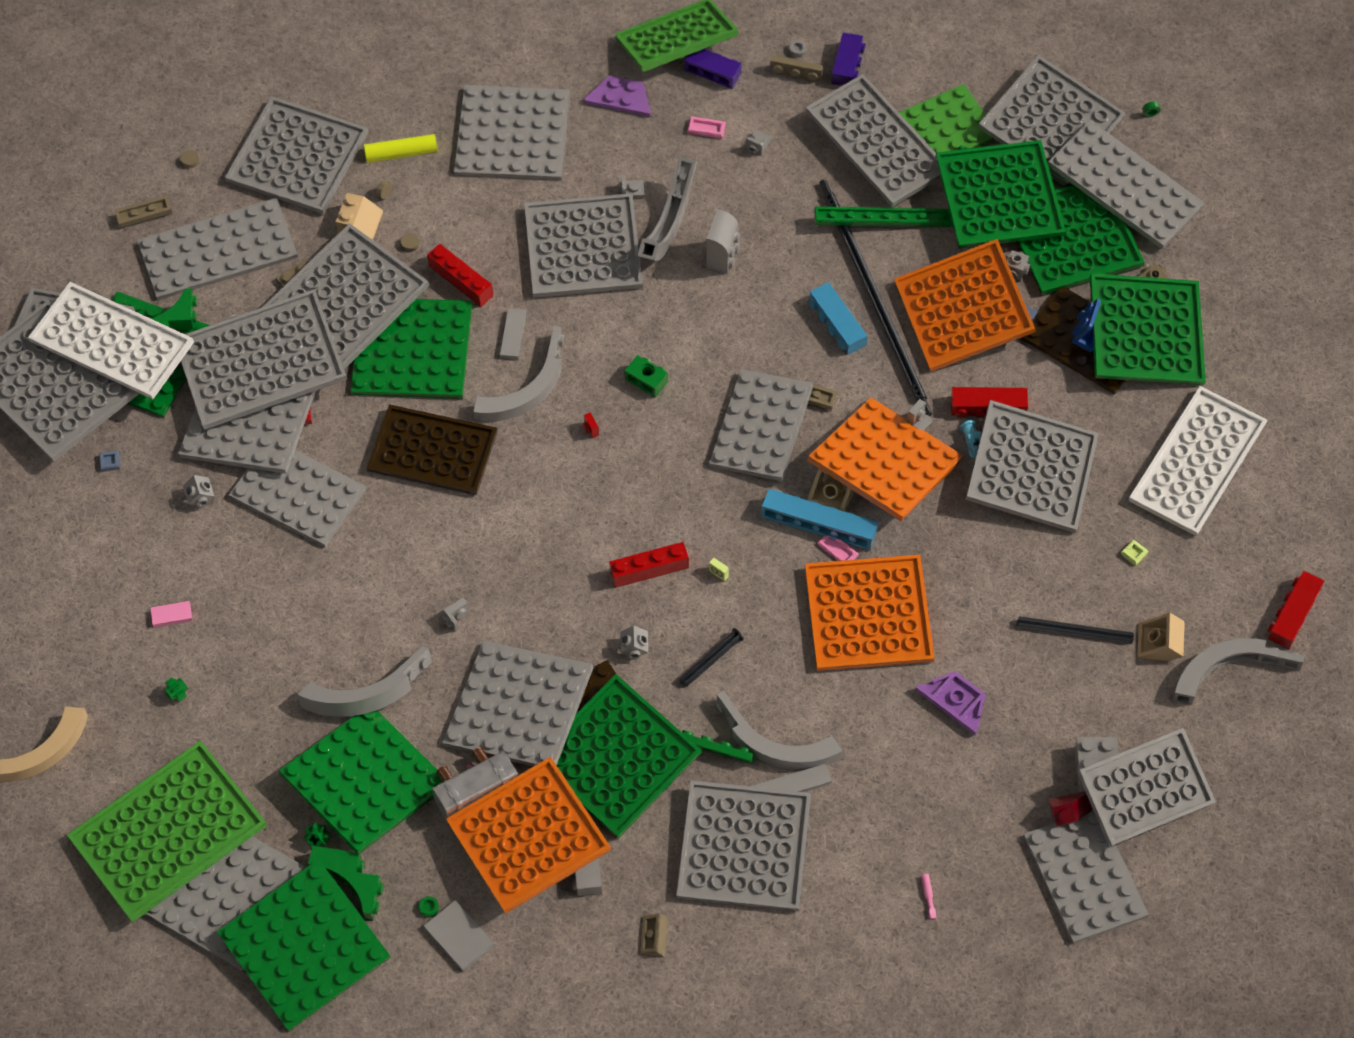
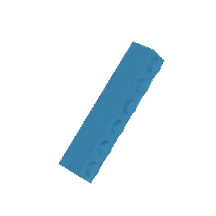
(819, 519)

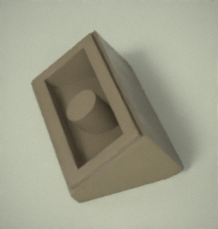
(654, 935)

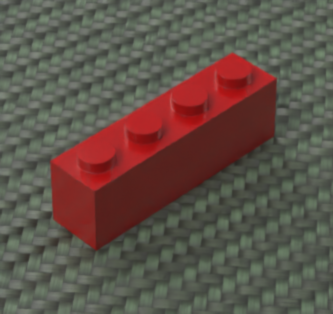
(460, 275)
(975, 400)
(649, 564)
(1295, 610)

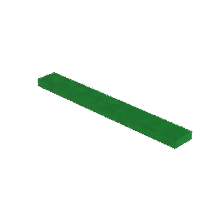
(882, 216)

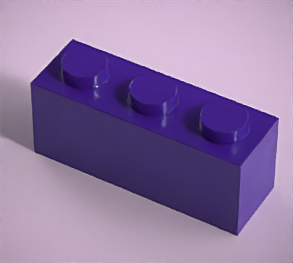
(848, 58)
(713, 67)

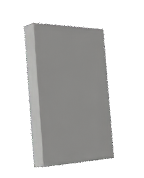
(459, 936)

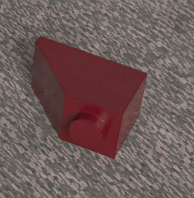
(1069, 808)

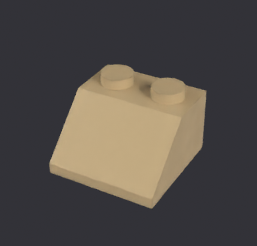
(360, 213)
(830, 492)
(1161, 638)

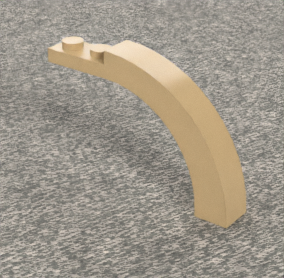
(50, 751)

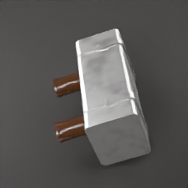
(472, 784)

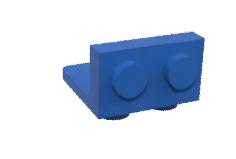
(1083, 331)

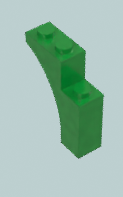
(181, 314)
(349, 869)

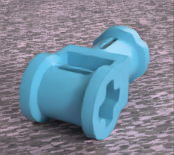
(972, 436)

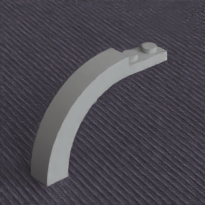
(661, 238)
(515, 404)
(1227, 652)
(366, 699)
(773, 753)

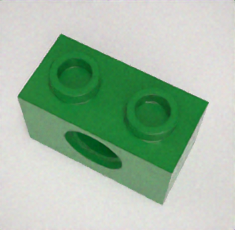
(651, 384)

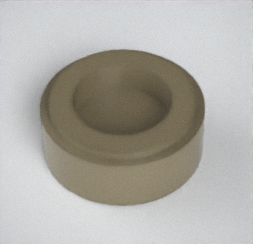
(190, 159)
(384, 189)
(410, 242)

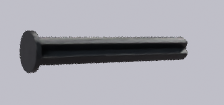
(711, 657)

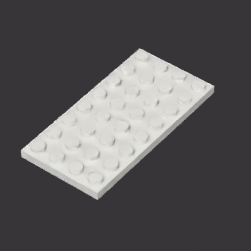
(111, 340)
(1198, 461)

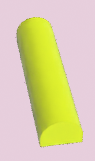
(400, 148)

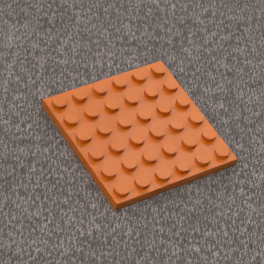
(964, 305)
(885, 458)
(869, 612)
(528, 834)

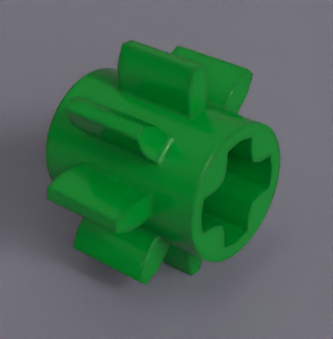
(175, 689)
(317, 835)

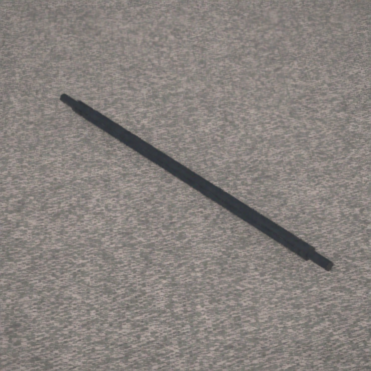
(878, 303)

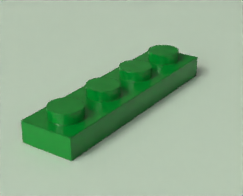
(724, 748)

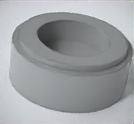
(797, 49)

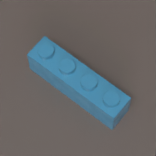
(838, 318)

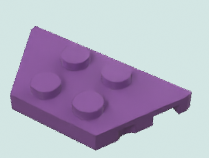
(620, 95)
(956, 698)

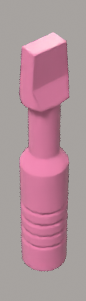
(928, 895)

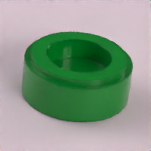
(1151, 109)
(428, 907)

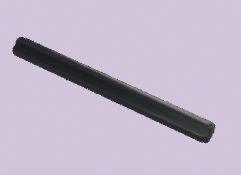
(1075, 629)

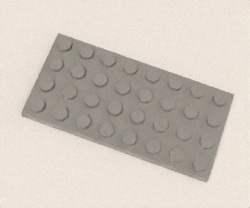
(876, 139)
(1125, 184)
(217, 248)

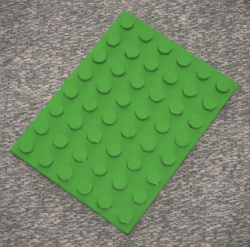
(166, 831)

